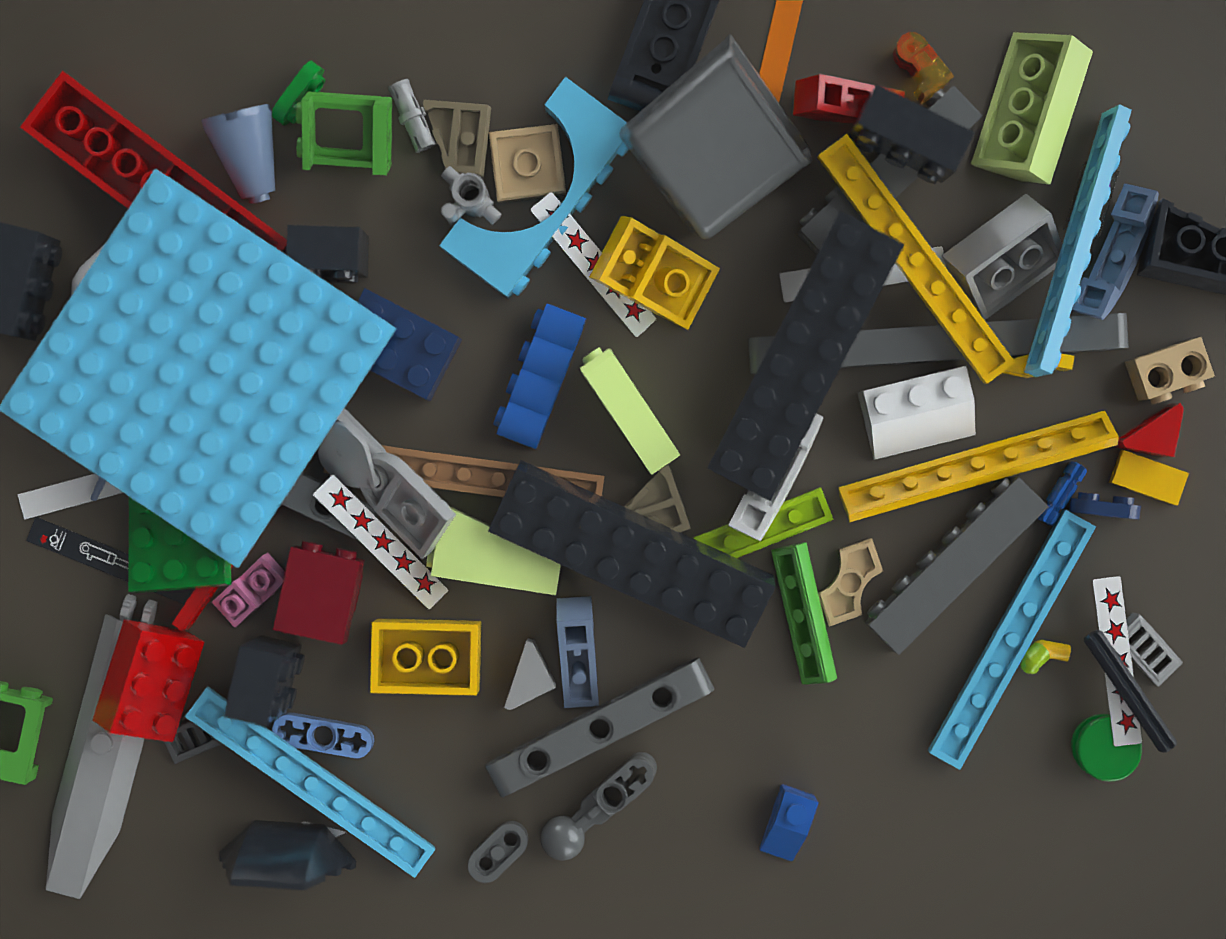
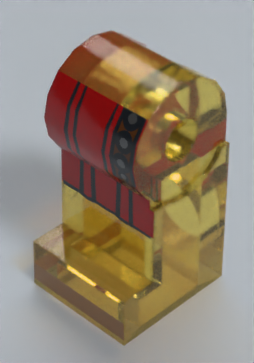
(923, 64)

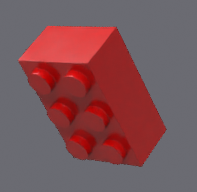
(148, 681)

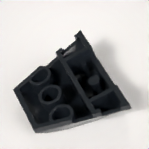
(284, 855)

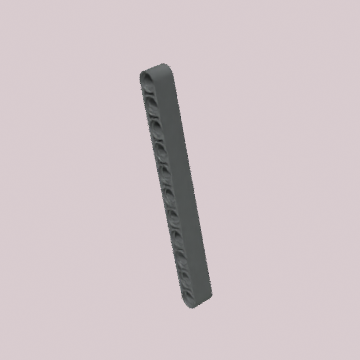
(933, 344)

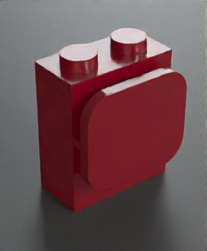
(319, 593)

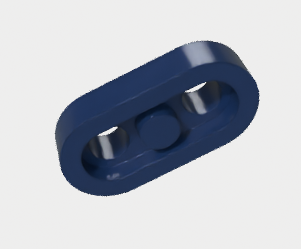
(1120, 507)

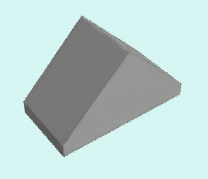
(531, 677)

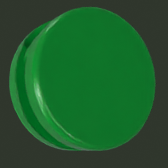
(1095, 750)

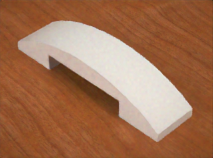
(757, 513)

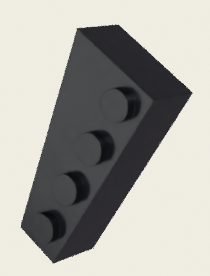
(1184, 250)

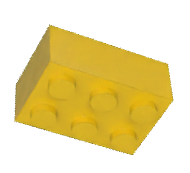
(425, 656)

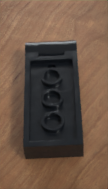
(666, 38)

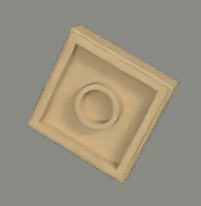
(527, 163)

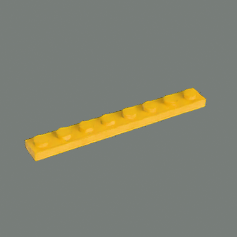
(917, 260)
(978, 466)

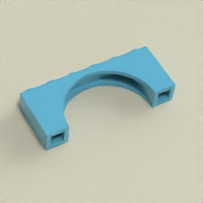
(508, 257)

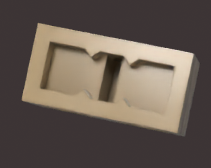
(1168, 365)

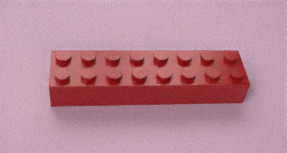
(120, 154)

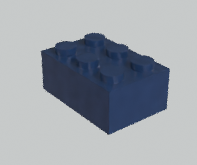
(416, 351)

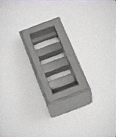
(1136, 622)

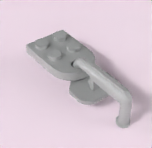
(386, 483)

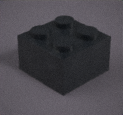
(330, 251)

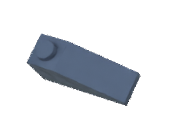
(577, 651)

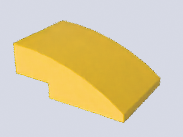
(654, 272)

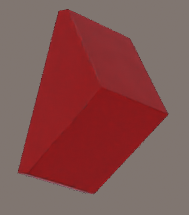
(1156, 434)

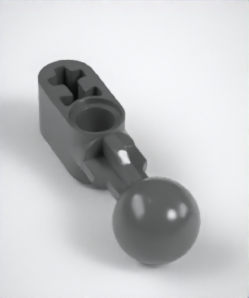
(564, 835)

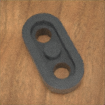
(499, 851)

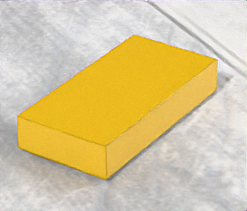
(1149, 477)

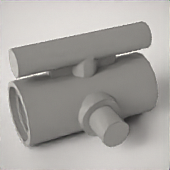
(460, 185)

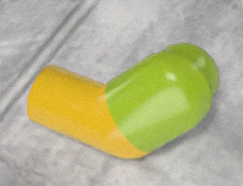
(1041, 652)

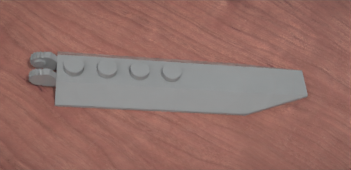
(94, 778)

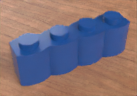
(541, 375)

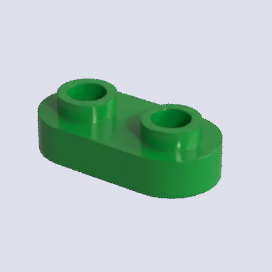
(308, 79)

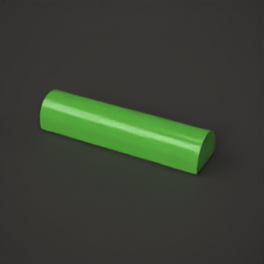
(804, 614)

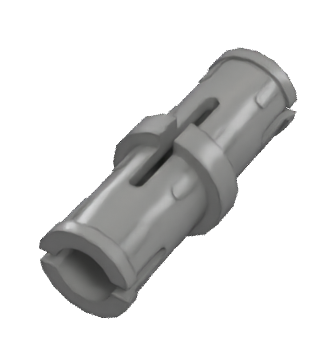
(412, 115)

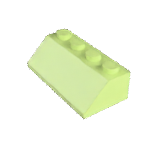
(1032, 106)

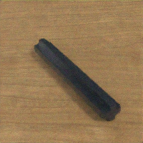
(1130, 691)

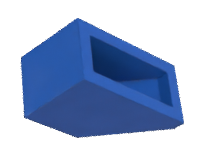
(789, 822)

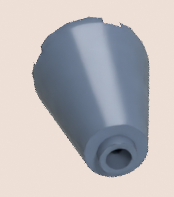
(245, 149)

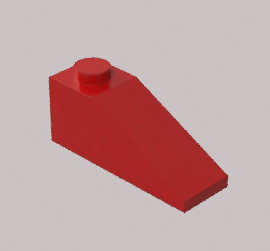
(831, 98)

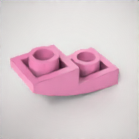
(250, 590)

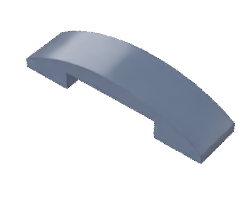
(1120, 252)

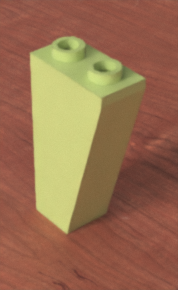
(628, 409)
(477, 556)

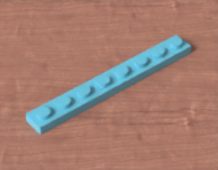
(1077, 242)
(1011, 639)
(313, 784)

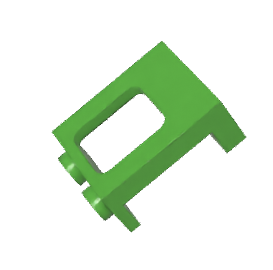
(376, 132)
(19, 765)

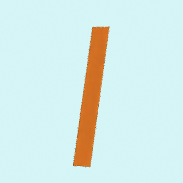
(780, 44)

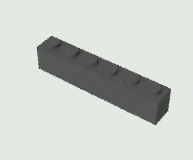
(818, 225)
(955, 564)

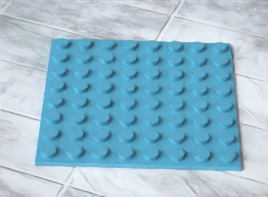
(196, 368)

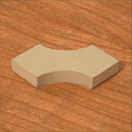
(856, 568)

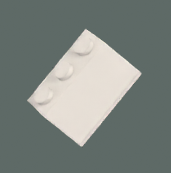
(918, 412)

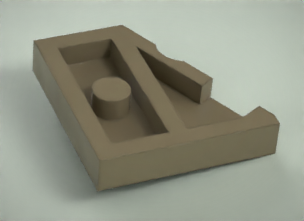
(460, 133)
(661, 501)

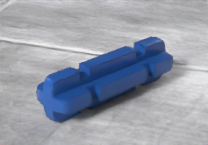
(1062, 492)

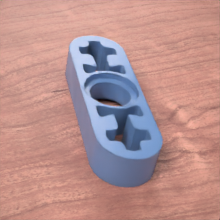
(347, 748)

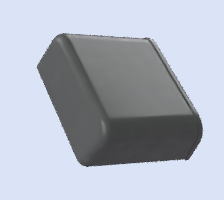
(716, 141)

